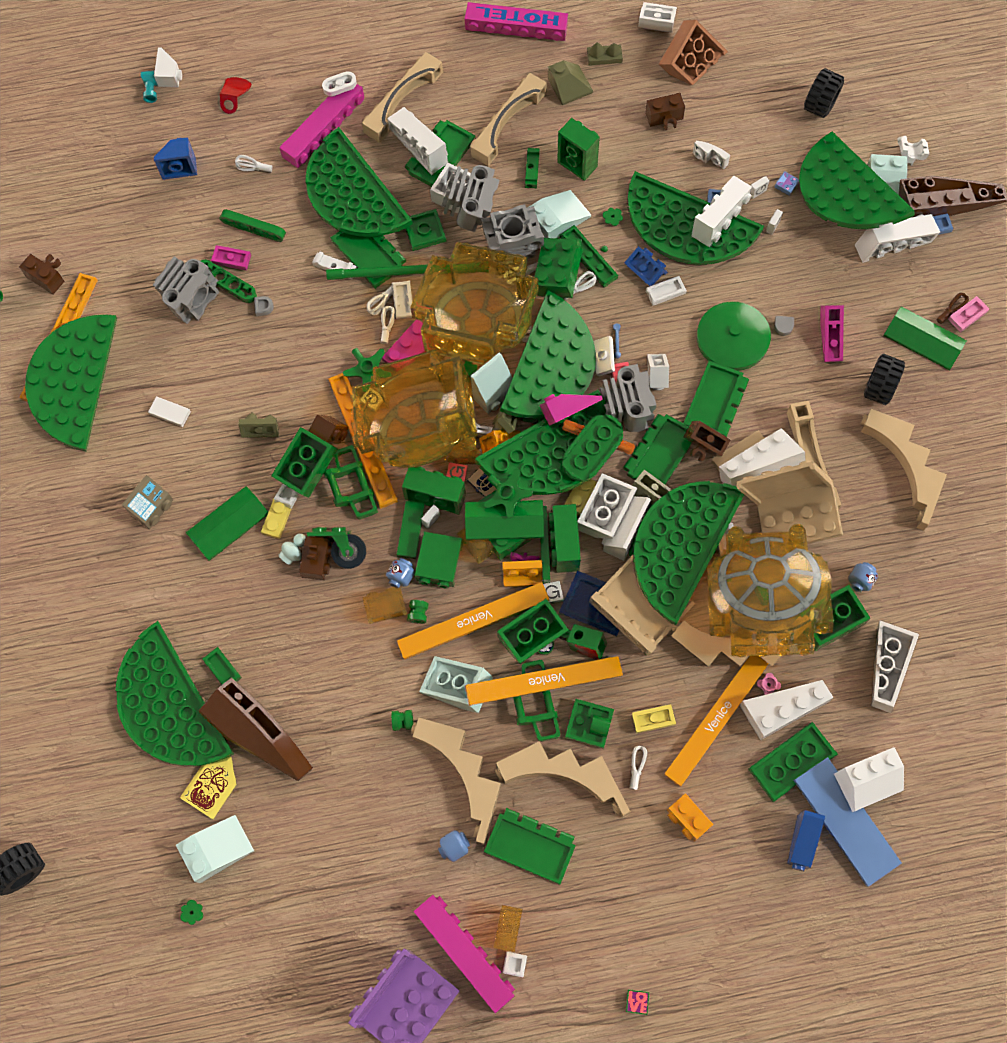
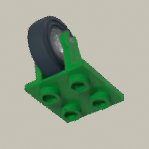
(347, 550)

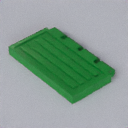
(457, 144)
(368, 253)
(716, 396)
(662, 450)
(531, 848)

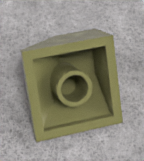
(568, 81)

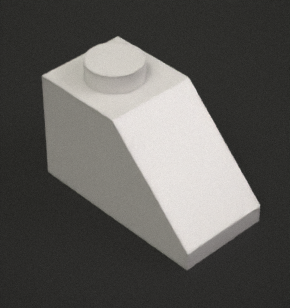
(166, 70)
(658, 371)

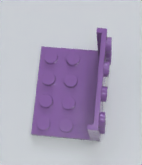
(404, 1001)

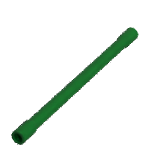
(338, 274)

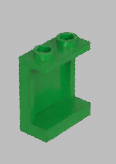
(438, 560)

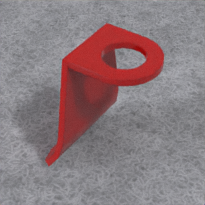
(232, 90)

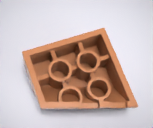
(691, 52)

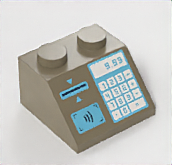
(147, 502)

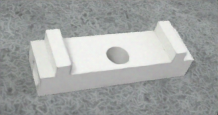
(326, 262)

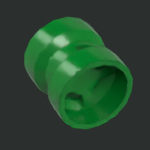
(417, 612)
(402, 720)

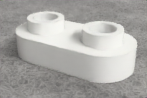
(339, 84)

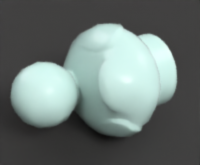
(291, 550)

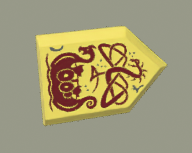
(211, 787)

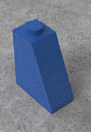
(805, 840)

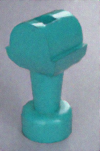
(149, 81)

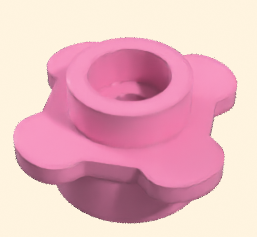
(769, 678)

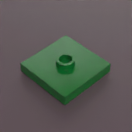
(425, 230)

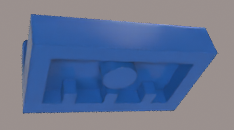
(645, 266)

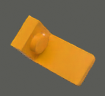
(495, 438)

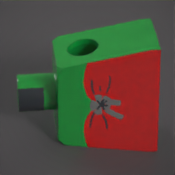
(586, 641)

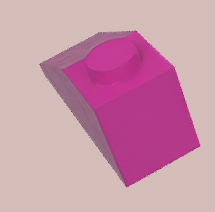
(832, 332)
(566, 405)

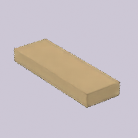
(737, 449)

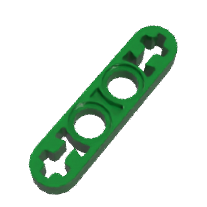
(252, 225)
(230, 278)

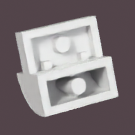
(657, 17)

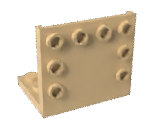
(793, 497)
(630, 611)

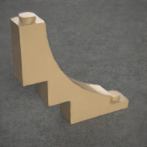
(924, 481)
(709, 647)
(592, 776)
(481, 791)

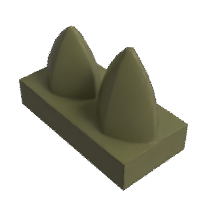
(604, 54)
(504, 422)
(255, 427)

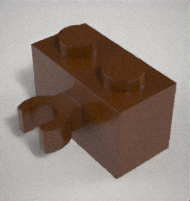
(665, 110)
(43, 273)
(329, 429)
(706, 440)
(315, 558)

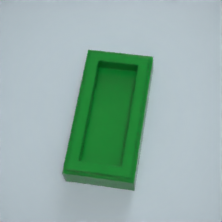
(221, 666)

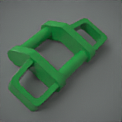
(367, 493)
(532, 720)

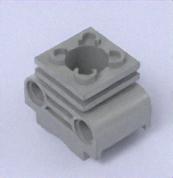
(471, 196)
(514, 231)
(186, 288)
(629, 398)

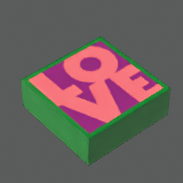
(637, 1002)

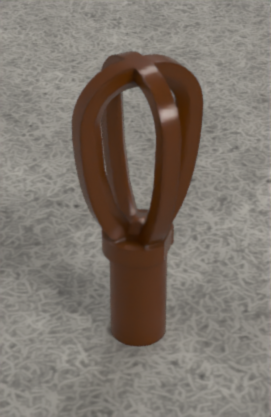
(948, 311)

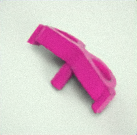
(517, 557)

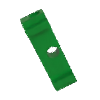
(532, 174)

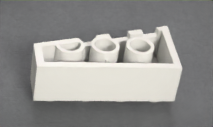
(419, 140)
(718, 215)
(896, 237)
(767, 455)
(892, 659)
(782, 708)

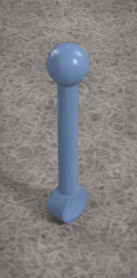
(616, 327)

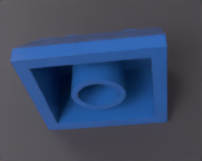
(176, 159)

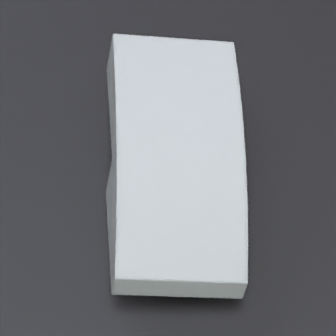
(706, 151)

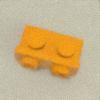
(522, 573)
(689, 817)

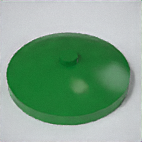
(733, 335)

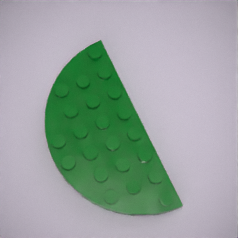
(846, 190)
(349, 192)
(666, 222)
(554, 360)
(68, 376)
(538, 454)
(679, 541)
(163, 704)

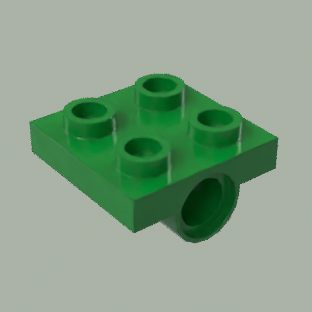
(589, 723)

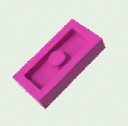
(231, 257)

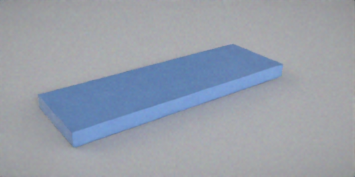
(851, 830)

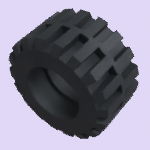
(824, 93)
(884, 379)
(19, 867)

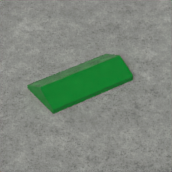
(925, 338)
(227, 523)
(493, 523)

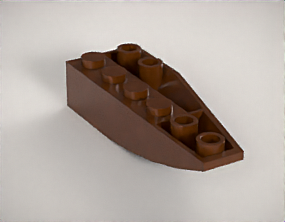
(949, 195)
(253, 729)

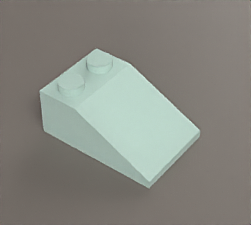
(889, 168)
(559, 213)
(491, 384)
(448, 679)
(214, 848)

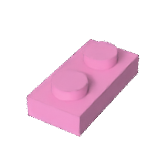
(968, 314)

